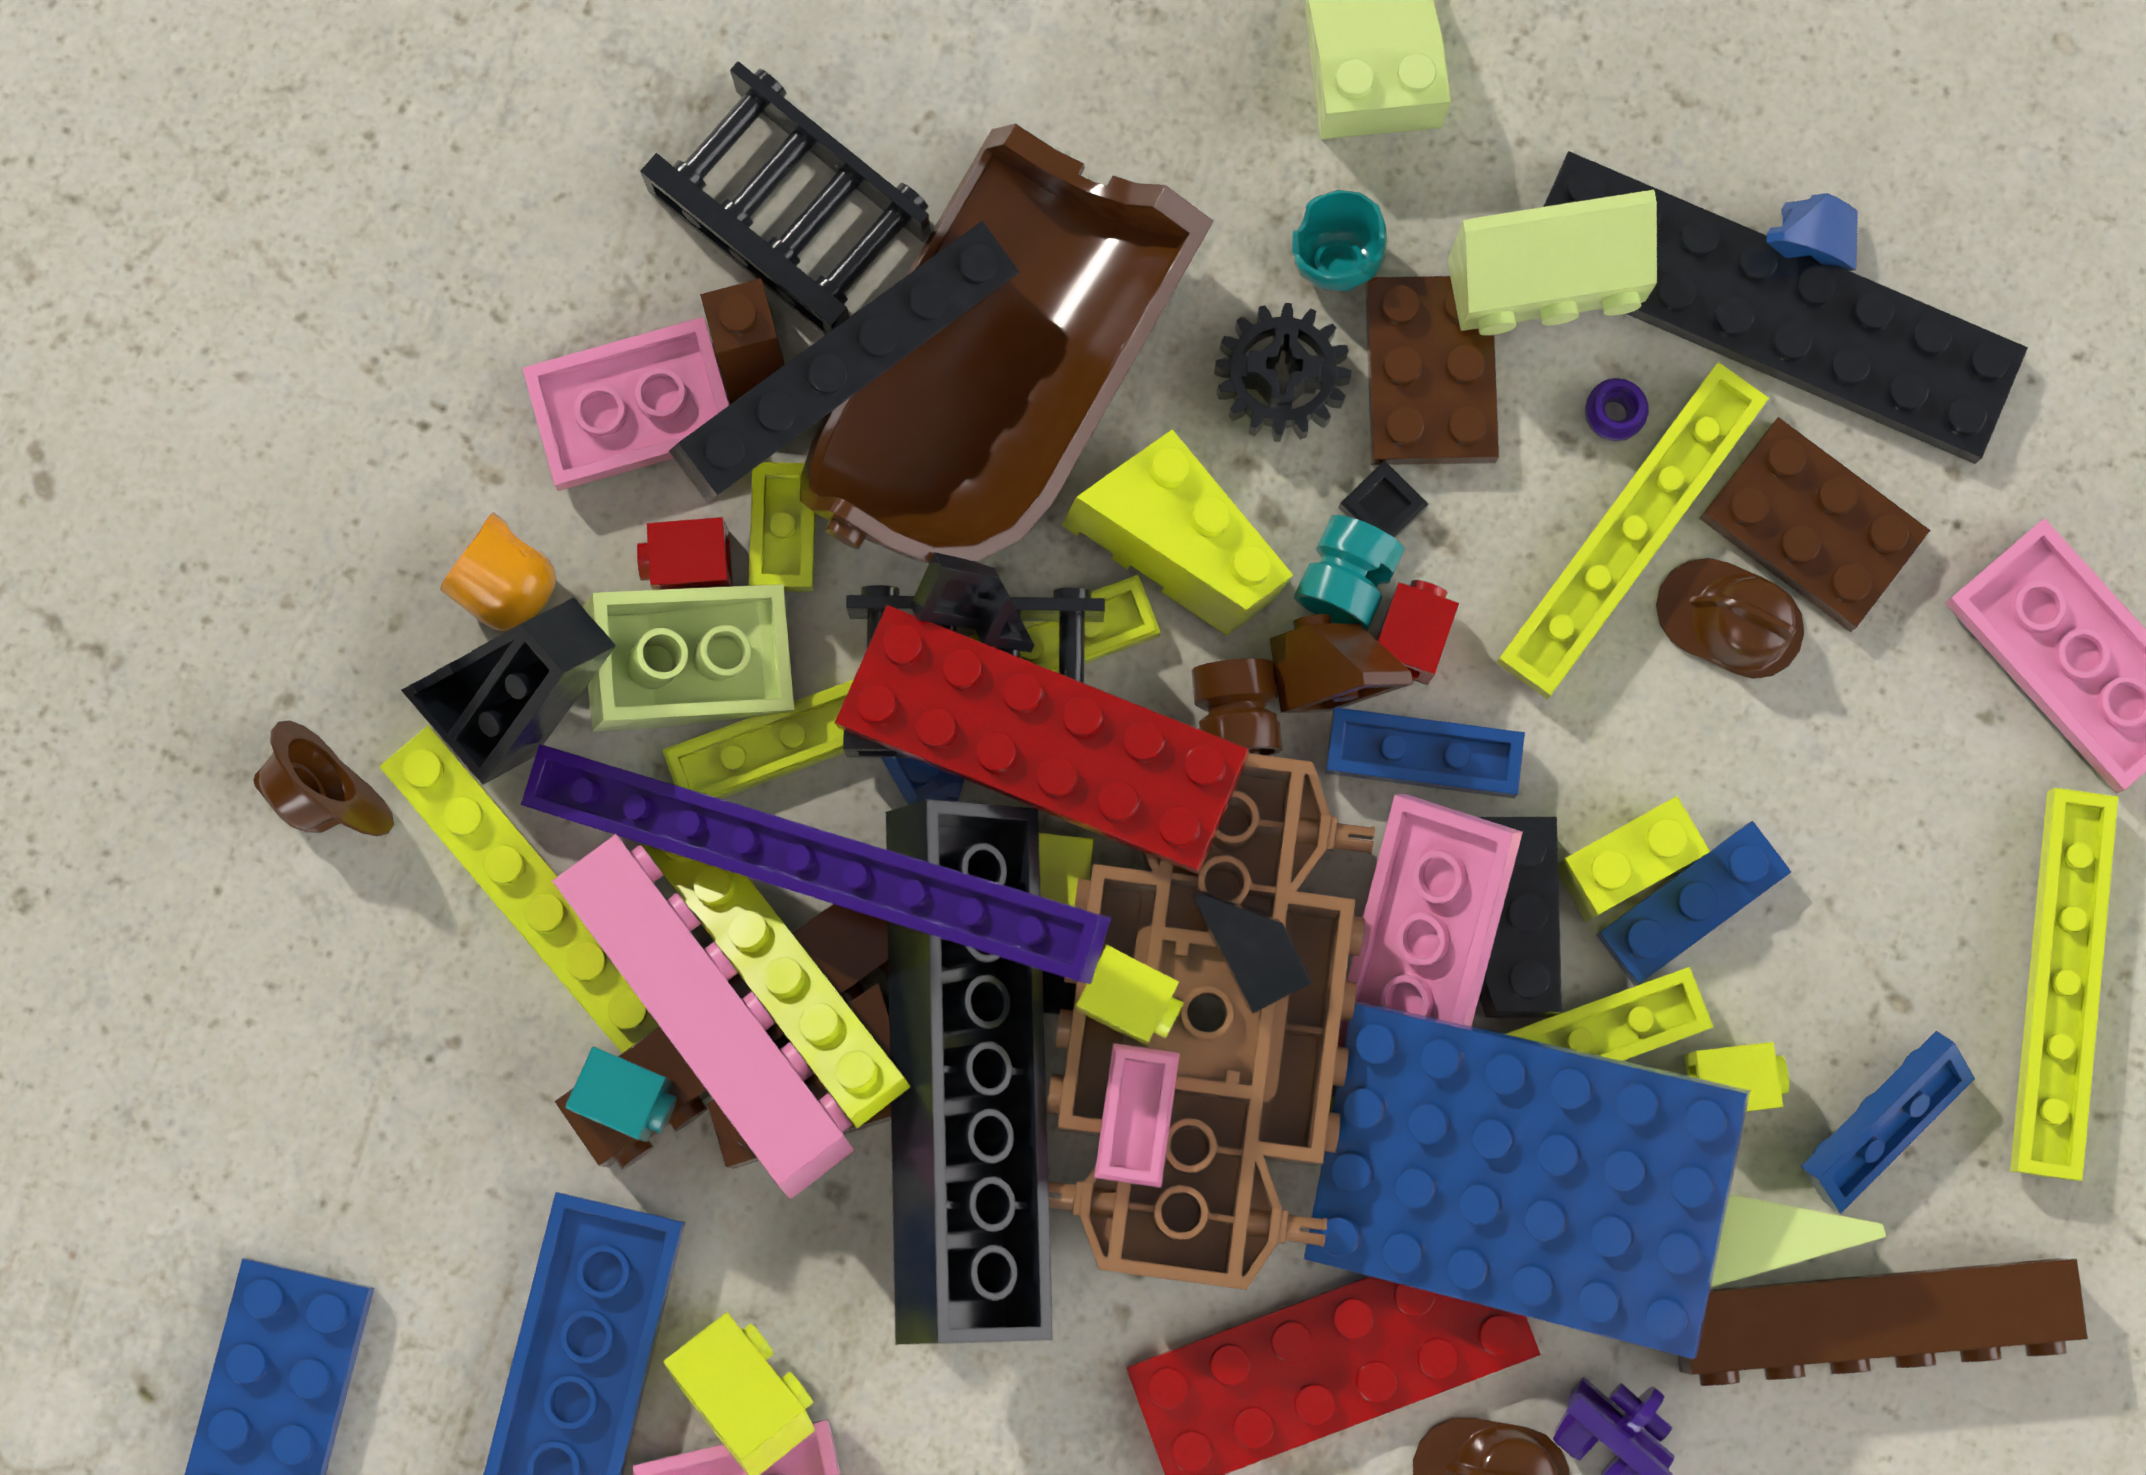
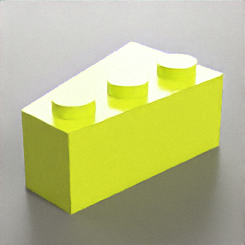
(1182, 533)

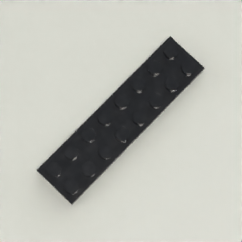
(1814, 322)

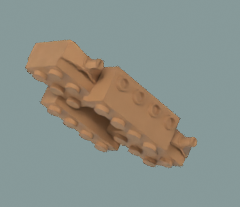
(1239, 1091)

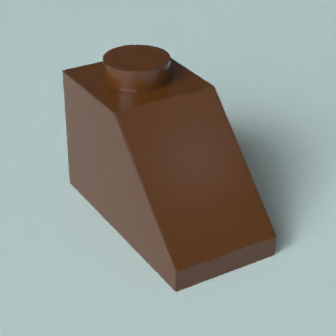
(743, 335)
(1332, 666)

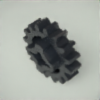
(1259, 373)

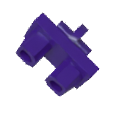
(1595, 1418)

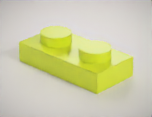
(781, 529)

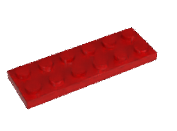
(1042, 739)
(1317, 1371)

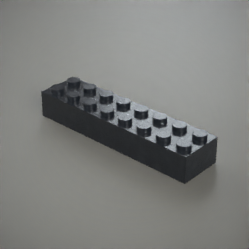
(975, 1117)

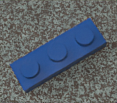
(1425, 752)
(1693, 903)
(1888, 1121)

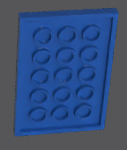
(1529, 1177)

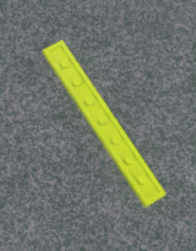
(787, 742)

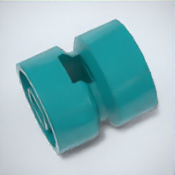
(1351, 568)

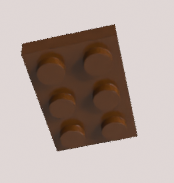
(1427, 377)
(1815, 524)

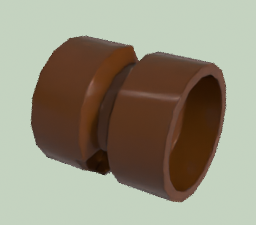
(1236, 703)

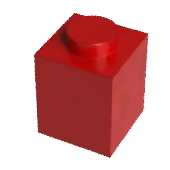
(686, 554)
(1418, 627)

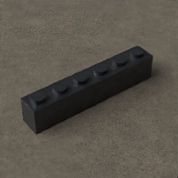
(843, 361)

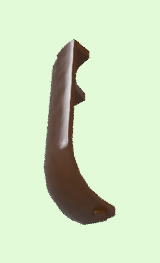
(994, 410)

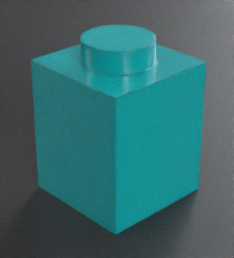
(622, 1095)

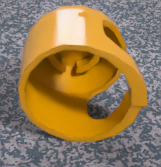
(500, 578)

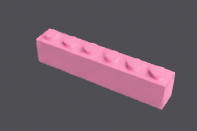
(705, 1017)

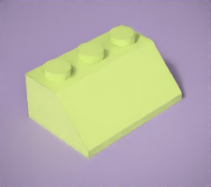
(1555, 262)

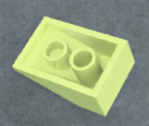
(1377, 66)
(690, 656)
(1774, 1235)

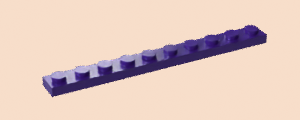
(819, 864)

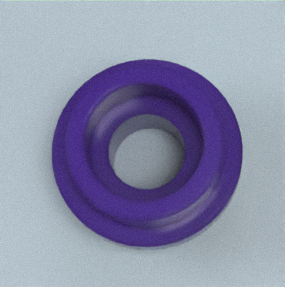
(1627, 395)

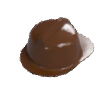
(1730, 617)
(315, 788)
(1487, 1448)

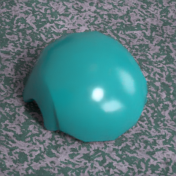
(1340, 241)

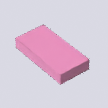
(1137, 1115)

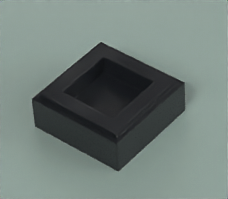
(1384, 501)

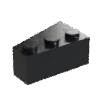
(513, 689)
(1526, 953)

